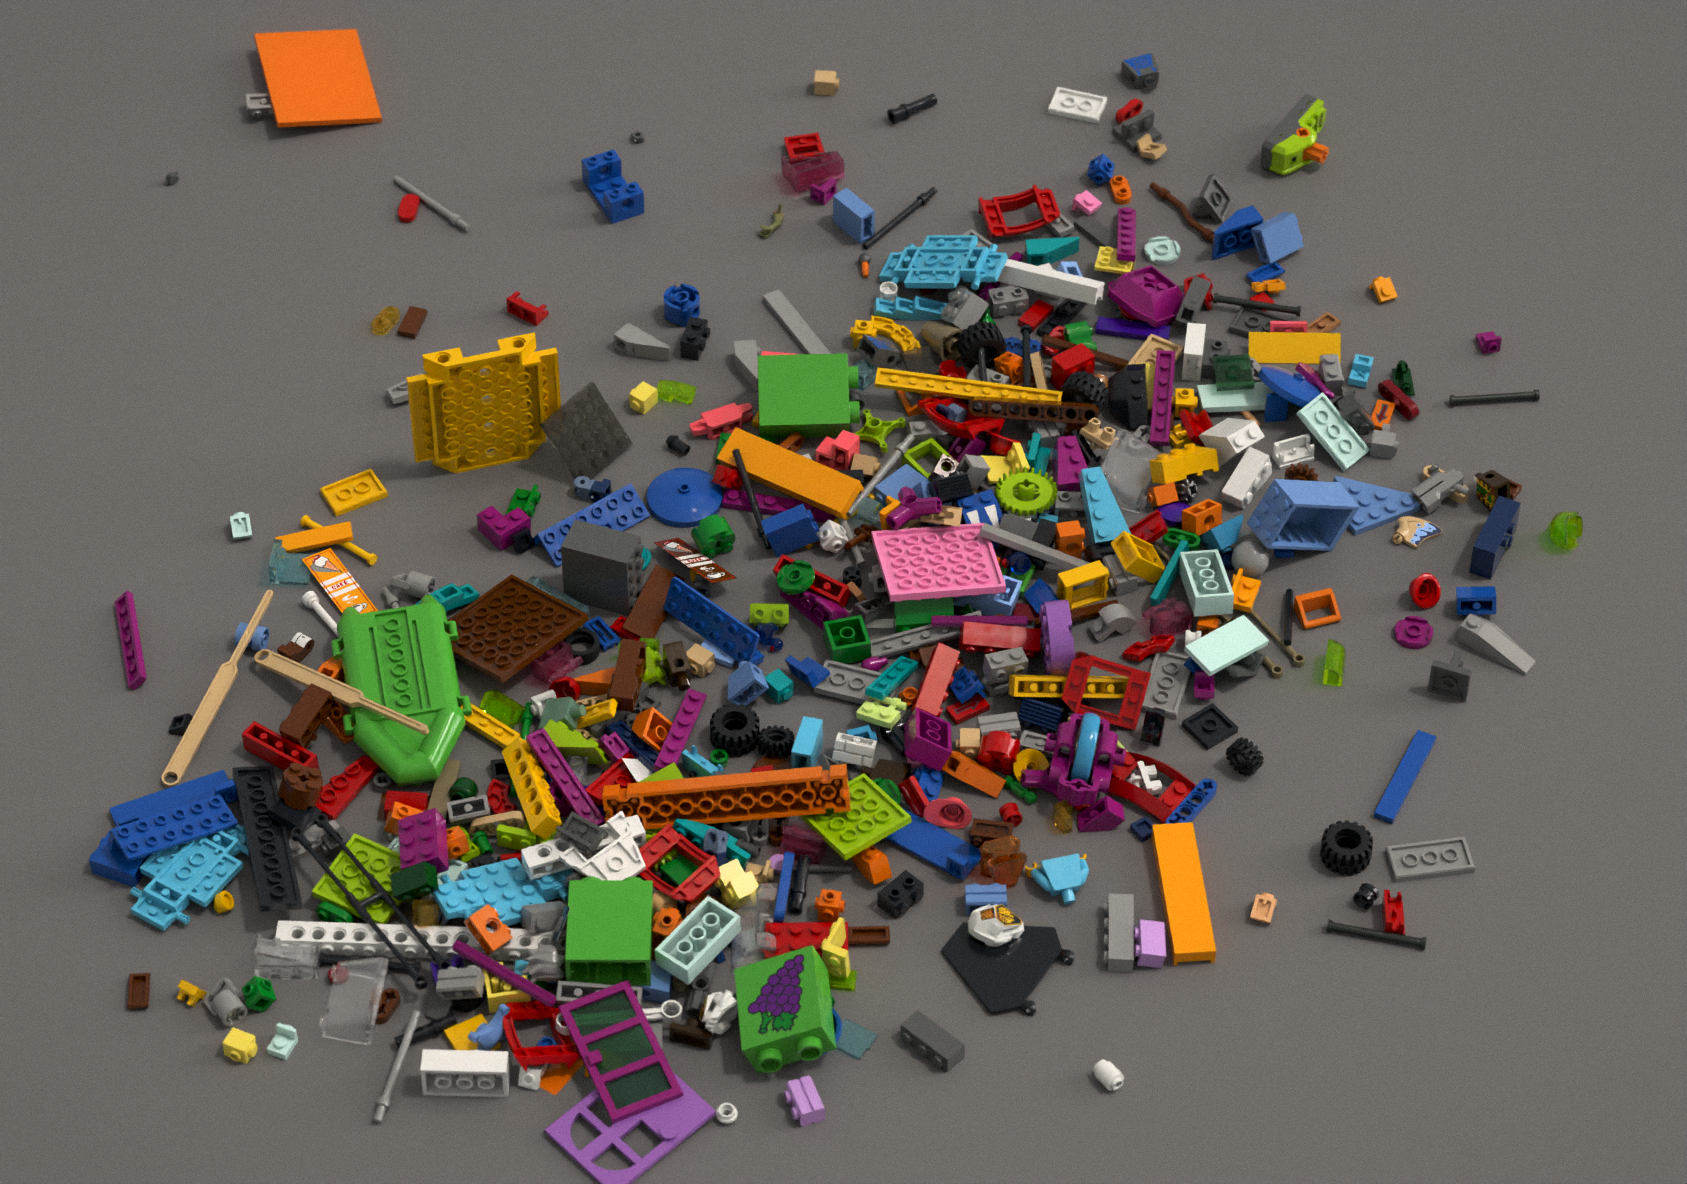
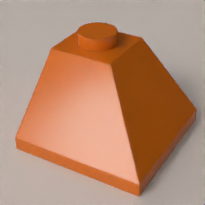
(652, 727)

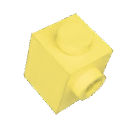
(643, 397)
(240, 1045)

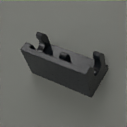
(1089, 456)

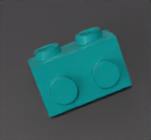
(1038, 456)

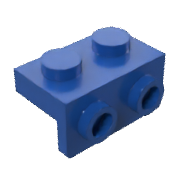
(929, 781)

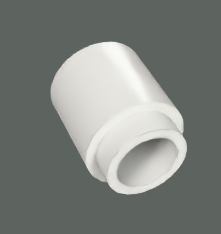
(1108, 1075)

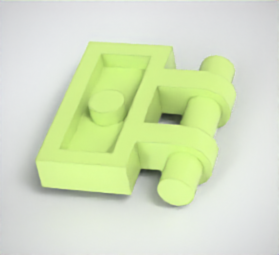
(881, 715)

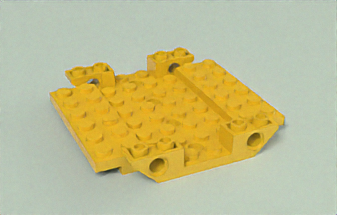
(452, 416)

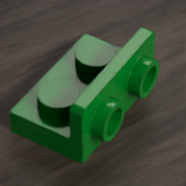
(525, 500)

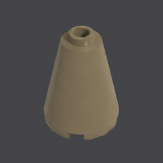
(942, 340)

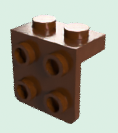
(988, 830)

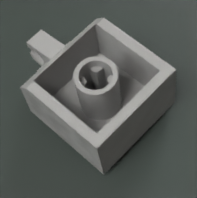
(963, 309)

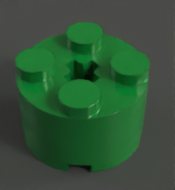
(713, 536)

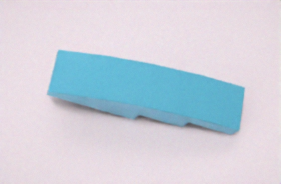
(905, 309)

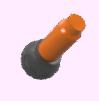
(864, 259)

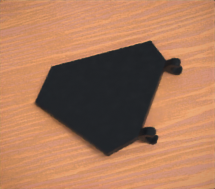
(1007, 973)

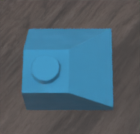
(1223, 535)

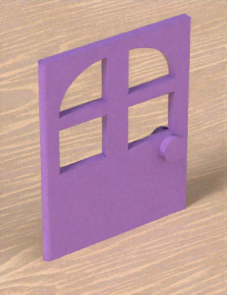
(669, 1122)

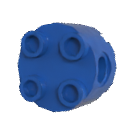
(681, 304)

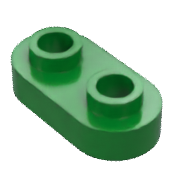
(1175, 535)
(331, 913)

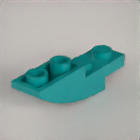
(453, 596)
(696, 832)

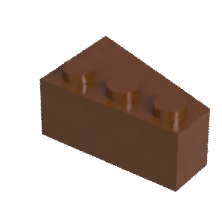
(628, 674)
(307, 715)

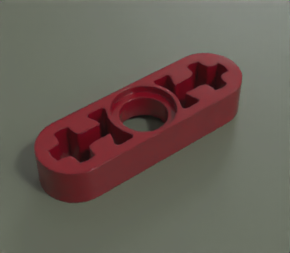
(1403, 403)

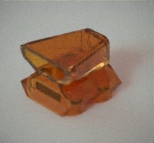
(1002, 860)

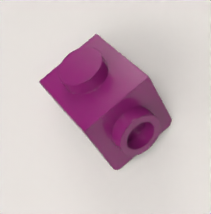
(1203, 685)

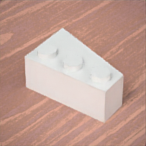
(1247, 478)

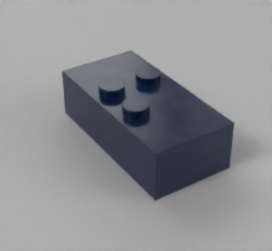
(1495, 537)

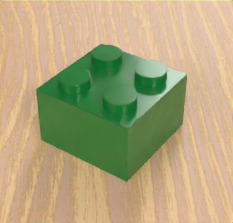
(847, 639)

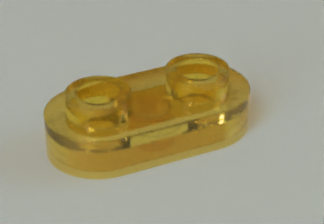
(385, 320)

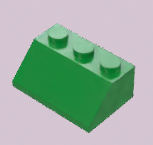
(918, 613)

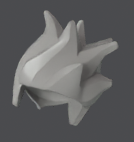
(544, 964)

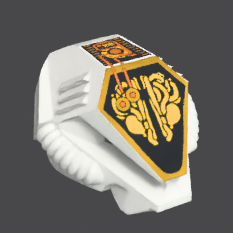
(990, 921)
(719, 1011)

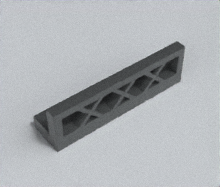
(598, 729)

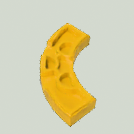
(899, 334)

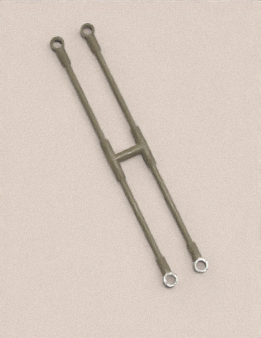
(1276, 670)

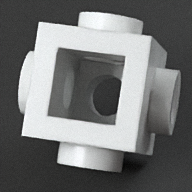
(832, 536)

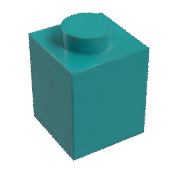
(779, 686)

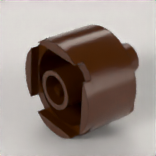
(300, 786)

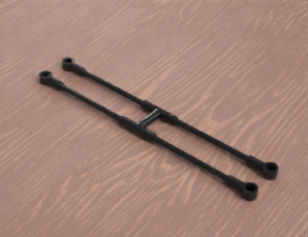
(360, 906)

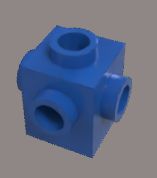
(1100, 169)

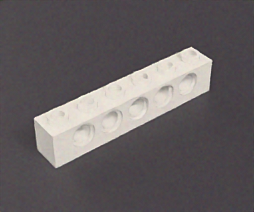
(544, 857)

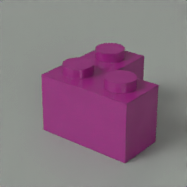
(499, 527)

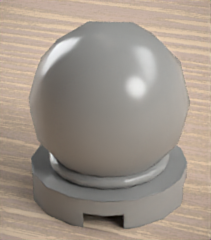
(1250, 555)

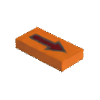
(1382, 413)

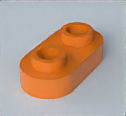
(1120, 190)

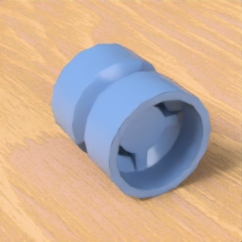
(259, 639)

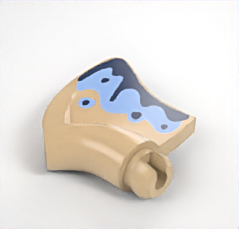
(1415, 531)

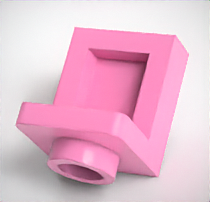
(1086, 203)

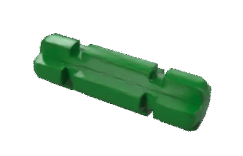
(1022, 792)

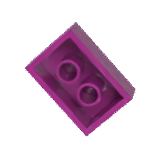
(927, 739)
(423, 839)

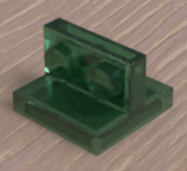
(1232, 372)

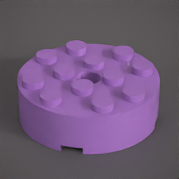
(1056, 637)

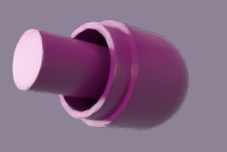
(874, 663)

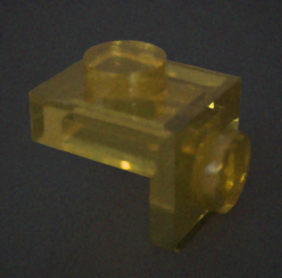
(1062, 816)

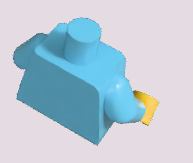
(1061, 875)

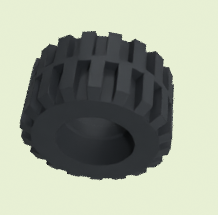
(984, 336)
(1085, 389)
(734, 718)
(1346, 835)

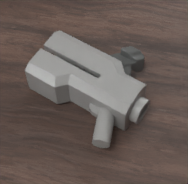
(1438, 487)

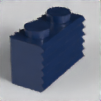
(1040, 713)

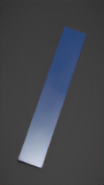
(1405, 776)

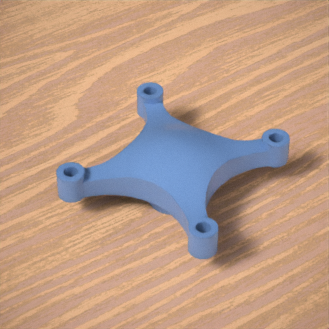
(490, 1034)

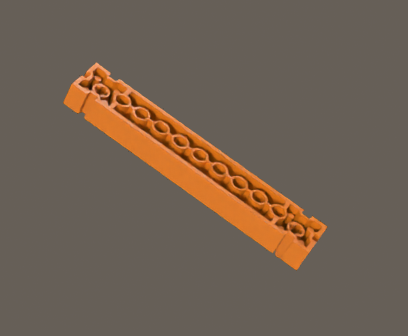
(732, 796)

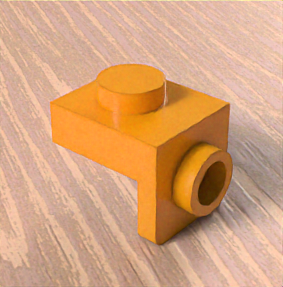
(1383, 289)

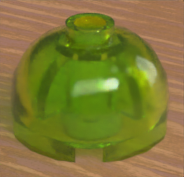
(1566, 529)

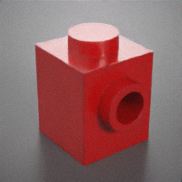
(727, 477)

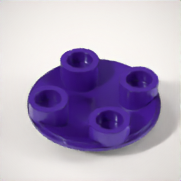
(1172, 512)

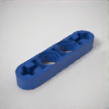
(1193, 808)
(784, 887)

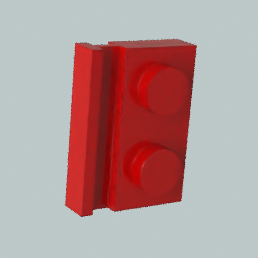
(1150, 527)

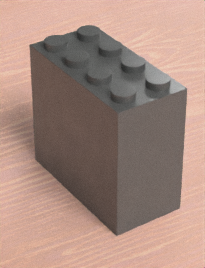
(602, 567)

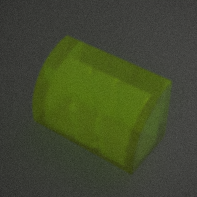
(1334, 664)
(502, 708)

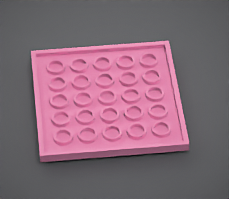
(937, 562)

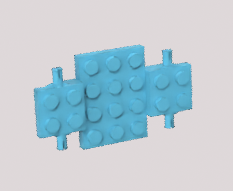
(943, 262)
(187, 872)
(500, 885)

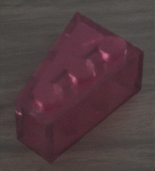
(812, 170)

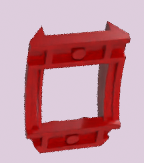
(993, 209)
(965, 429)
(1133, 695)
(1160, 807)
(697, 882)
(534, 1056)

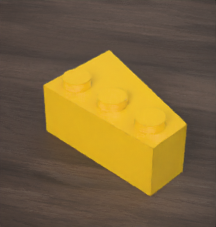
(1183, 462)

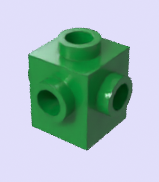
(258, 994)

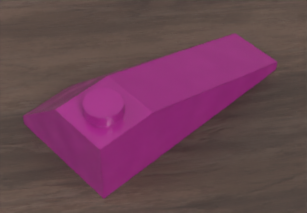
(815, 607)

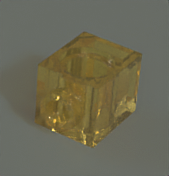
(425, 912)

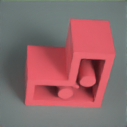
(838, 452)

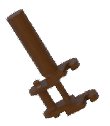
(862, 534)

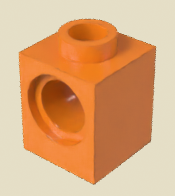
(1162, 494)

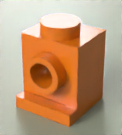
(1207, 624)

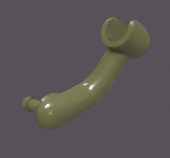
(778, 216)

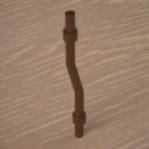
(1165, 194)

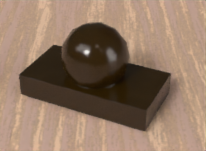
(691, 1034)

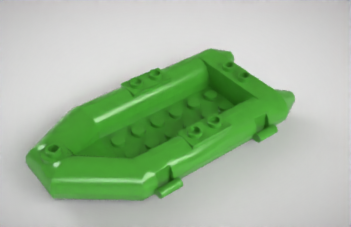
(408, 666)

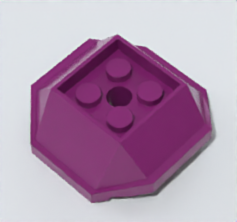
(1147, 295)

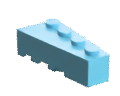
(1101, 509)

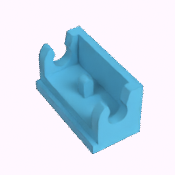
(698, 764)

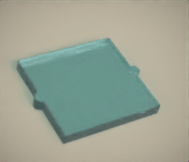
(855, 1039)

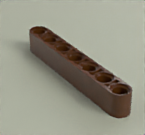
(1025, 414)

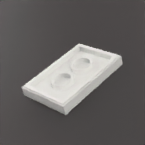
(1077, 105)

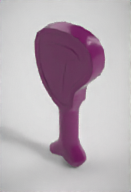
(1313, 377)

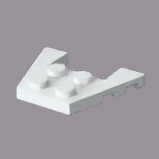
(615, 861)

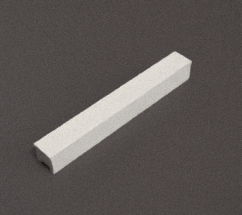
(1052, 282)

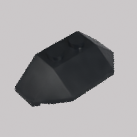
(1129, 396)

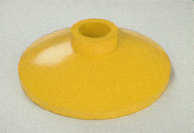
(1029, 758)

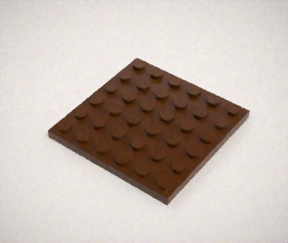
(512, 627)

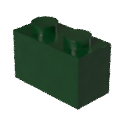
(414, 882)

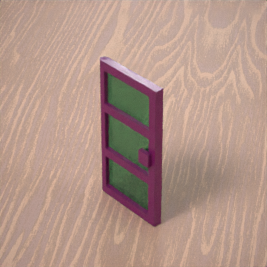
(620, 1051)

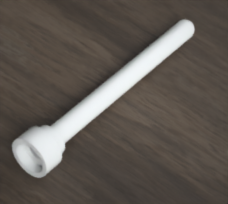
(311, 601)

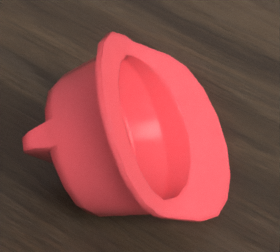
(948, 813)

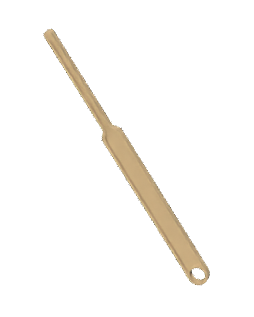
(340, 691)
(212, 701)

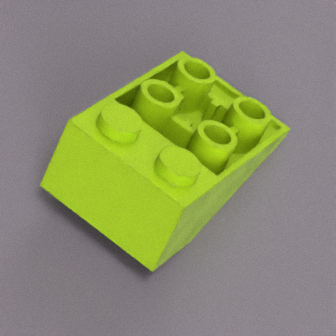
(573, 743)

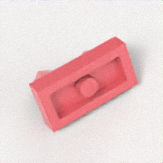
(1288, 326)

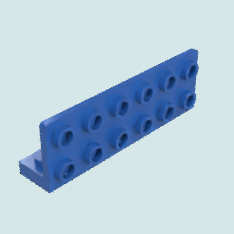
(614, 511)
(712, 622)
(175, 797)
(172, 828)
(937, 847)

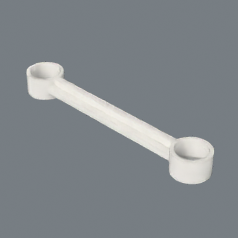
(651, 1014)

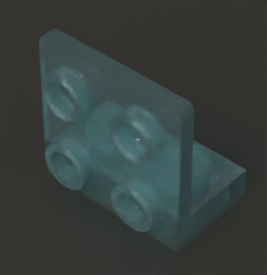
(287, 567)

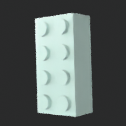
(1206, 582)
(698, 940)

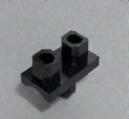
(1153, 725)

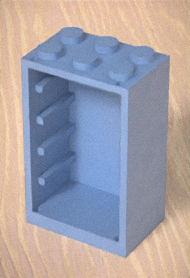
(1303, 515)

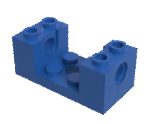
(604, 180)

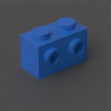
(1476, 600)

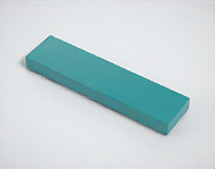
(1169, 575)
(891, 678)

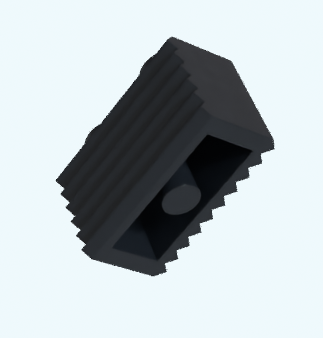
(951, 487)

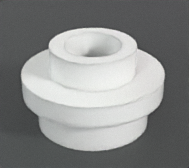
(726, 1108)

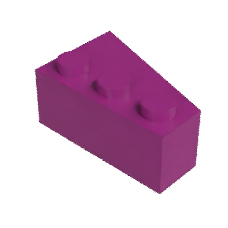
(1067, 464)

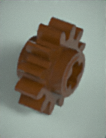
(1300, 472)

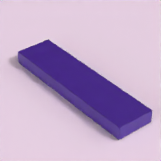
(1130, 329)

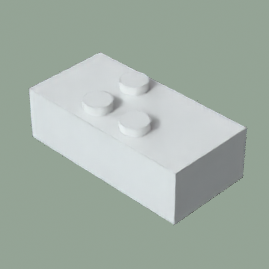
(465, 1073)

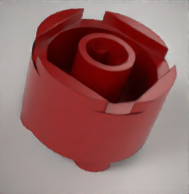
(998, 752)

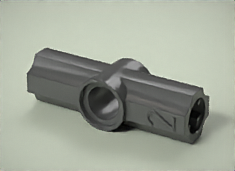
(700, 988)

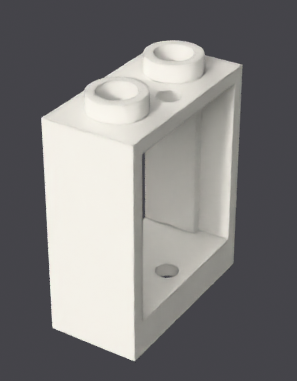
(1193, 351)

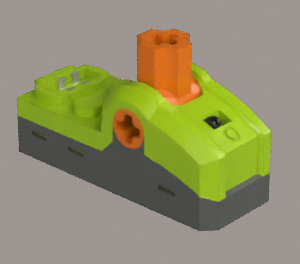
(1295, 137)

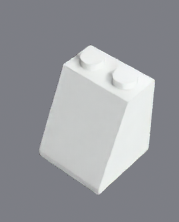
(1231, 438)

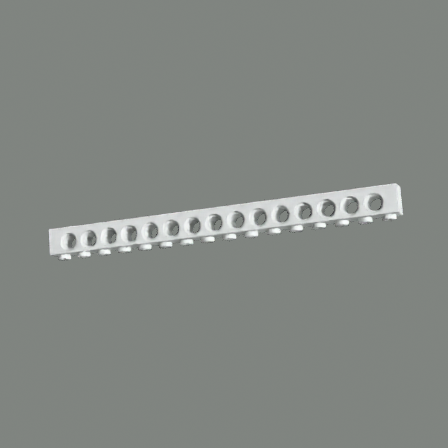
(362, 940)

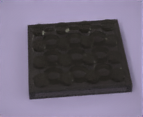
(586, 433)

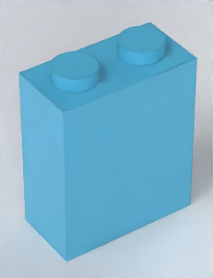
(807, 743)

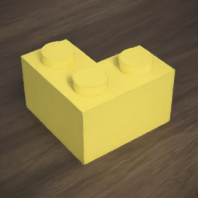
(735, 884)
(501, 992)

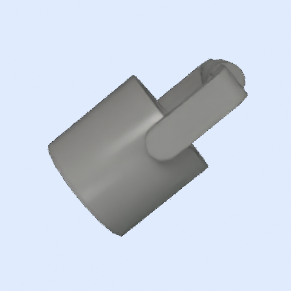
(415, 583)
(226, 1003)

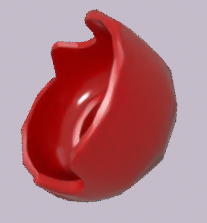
(949, 369)
(566, 687)

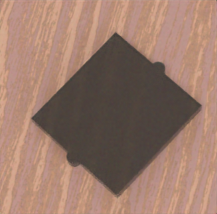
(920, 360)

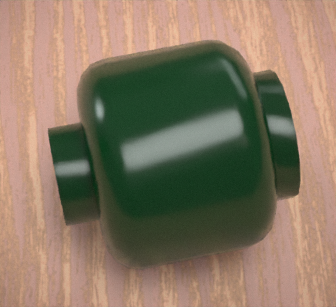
(463, 789)

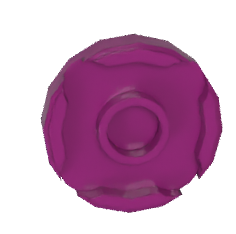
(1413, 632)

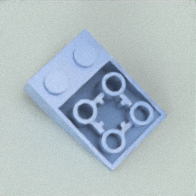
(994, 603)

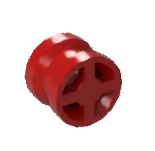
(1011, 814)

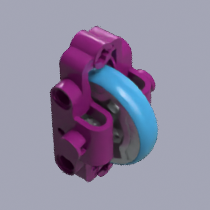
(1087, 752)

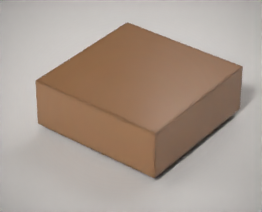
(856, 592)

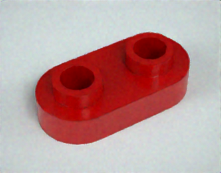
(1128, 111)

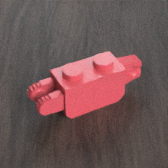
(722, 420)

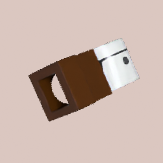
(297, 648)

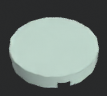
(1162, 251)

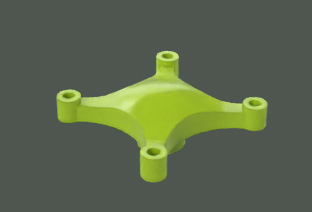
(878, 430)

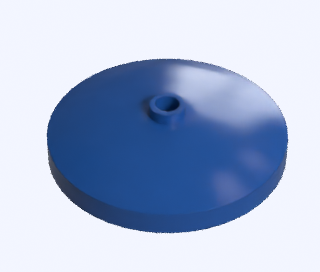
(1288, 385)
(684, 497)

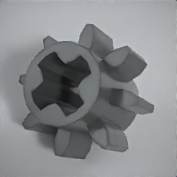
(1187, 490)

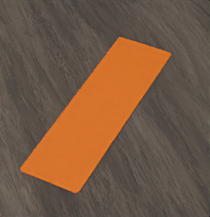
(557, 1075)

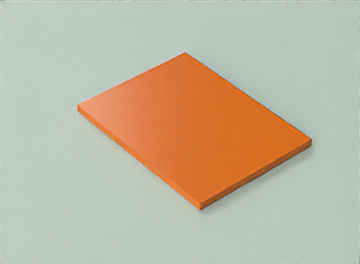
(317, 78)

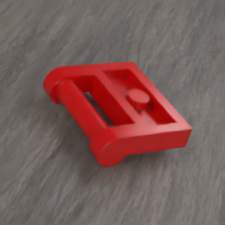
(803, 143)

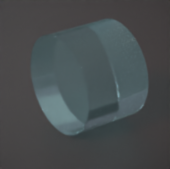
(869, 510)

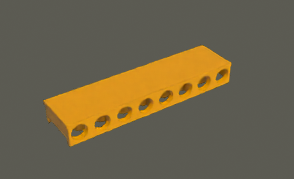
(792, 473)
(1183, 892)

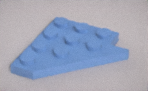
(1376, 504)

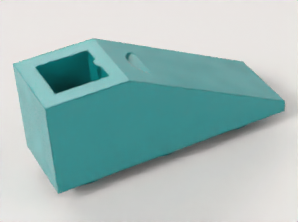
(1050, 249)

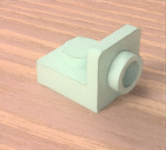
(240, 526)
(283, 1041)

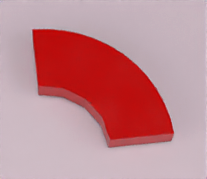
(1156, 644)
(498, 797)

